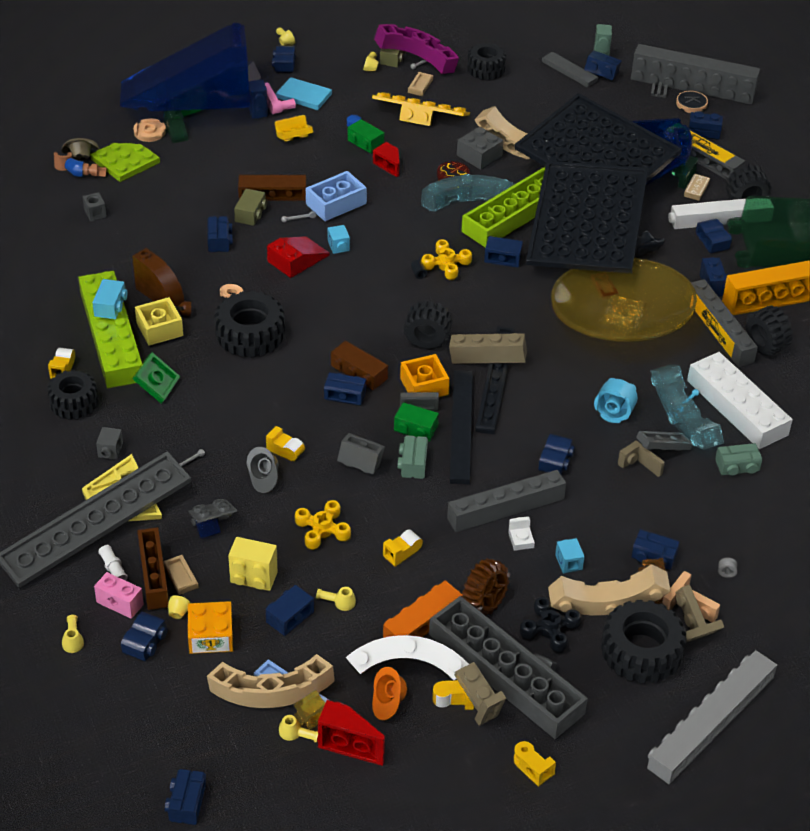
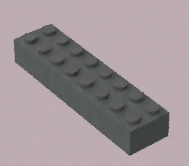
(695, 73)
(509, 667)

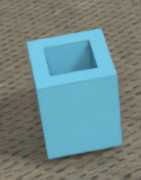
(338, 239)
(569, 555)

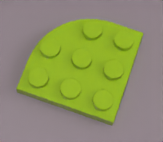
(125, 159)

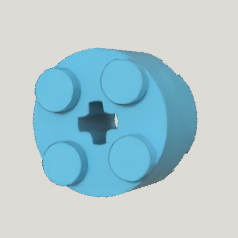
(616, 400)

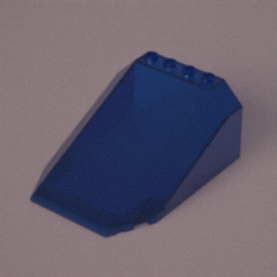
(197, 77)

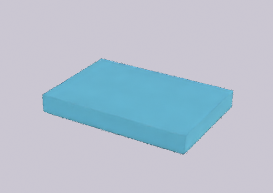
(304, 93)

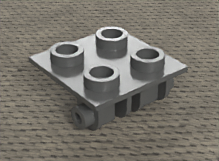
(220, 508)

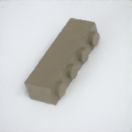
(488, 348)

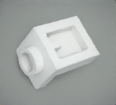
(520, 533)

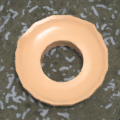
(229, 288)

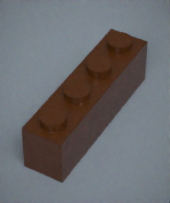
(275, 186)
(153, 568)

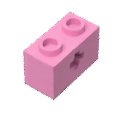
(119, 595)

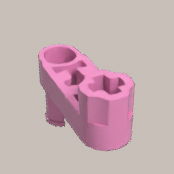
(275, 105)

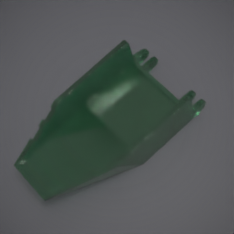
(773, 231)

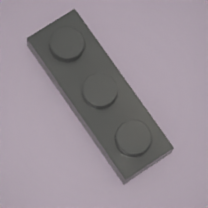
(664, 440)

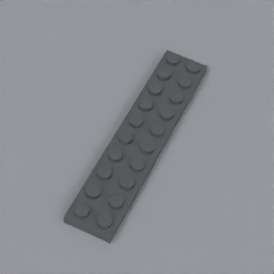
(93, 519)

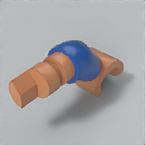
(76, 167)

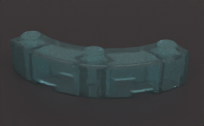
(462, 188)
(683, 411)

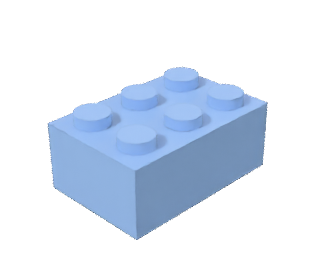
(336, 195)

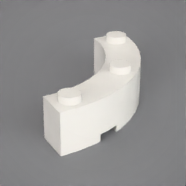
(407, 647)

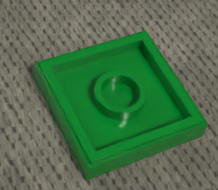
(156, 377)

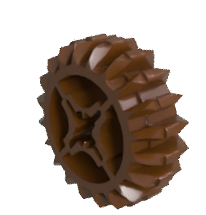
(486, 585)

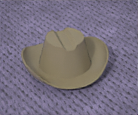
(79, 147)

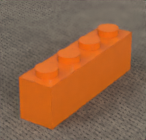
(416, 618)

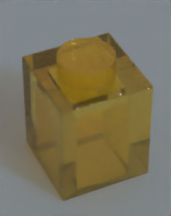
(309, 709)

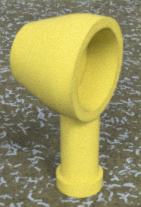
(286, 37)
(371, 63)
(344, 599)
(177, 606)
(72, 639)
(294, 730)

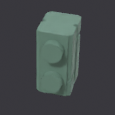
(603, 39)
(413, 457)
(738, 459)

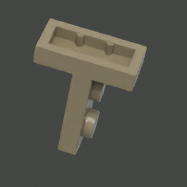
(693, 616)
(480, 693)

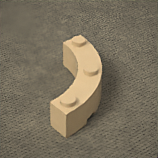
(495, 123)
(602, 598)
(271, 689)

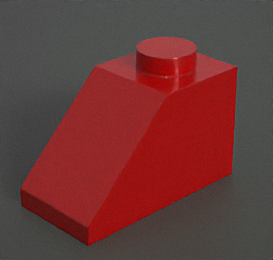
(387, 158)

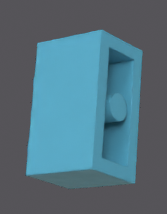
(109, 299)

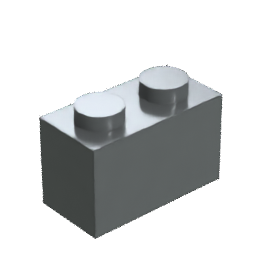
(360, 453)

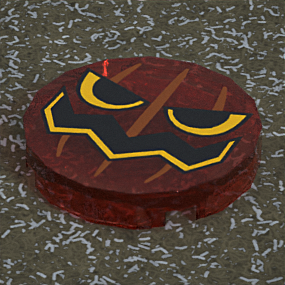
(451, 169)

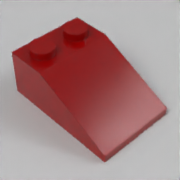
(294, 254)
(349, 734)

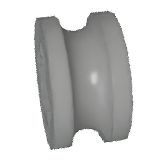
(728, 572)

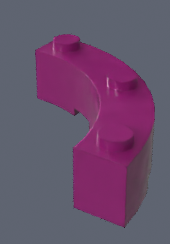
(418, 43)

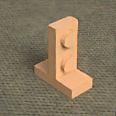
(707, 606)

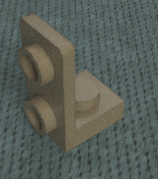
(635, 452)

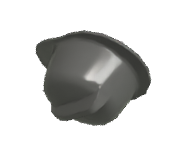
(262, 469)

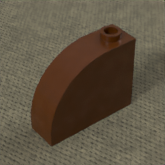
(156, 278)

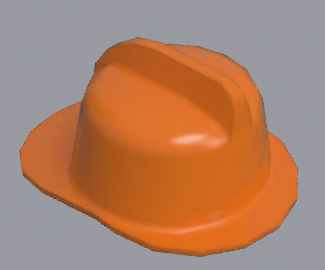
(388, 693)

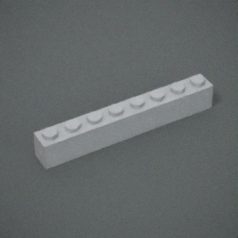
(711, 716)

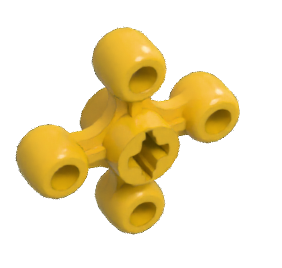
(447, 259)
(322, 524)

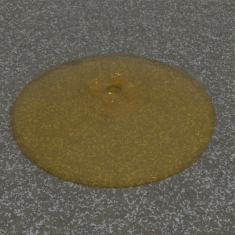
(647, 304)

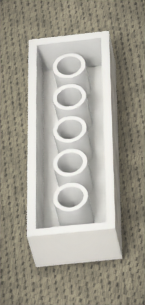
(739, 400)

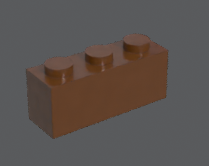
(357, 362)

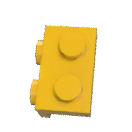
(292, 127)

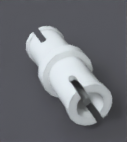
(112, 563)

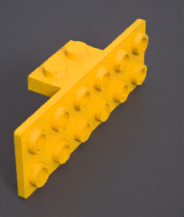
(417, 112)

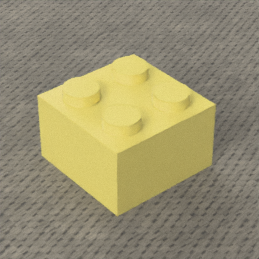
(159, 321)
(253, 563)

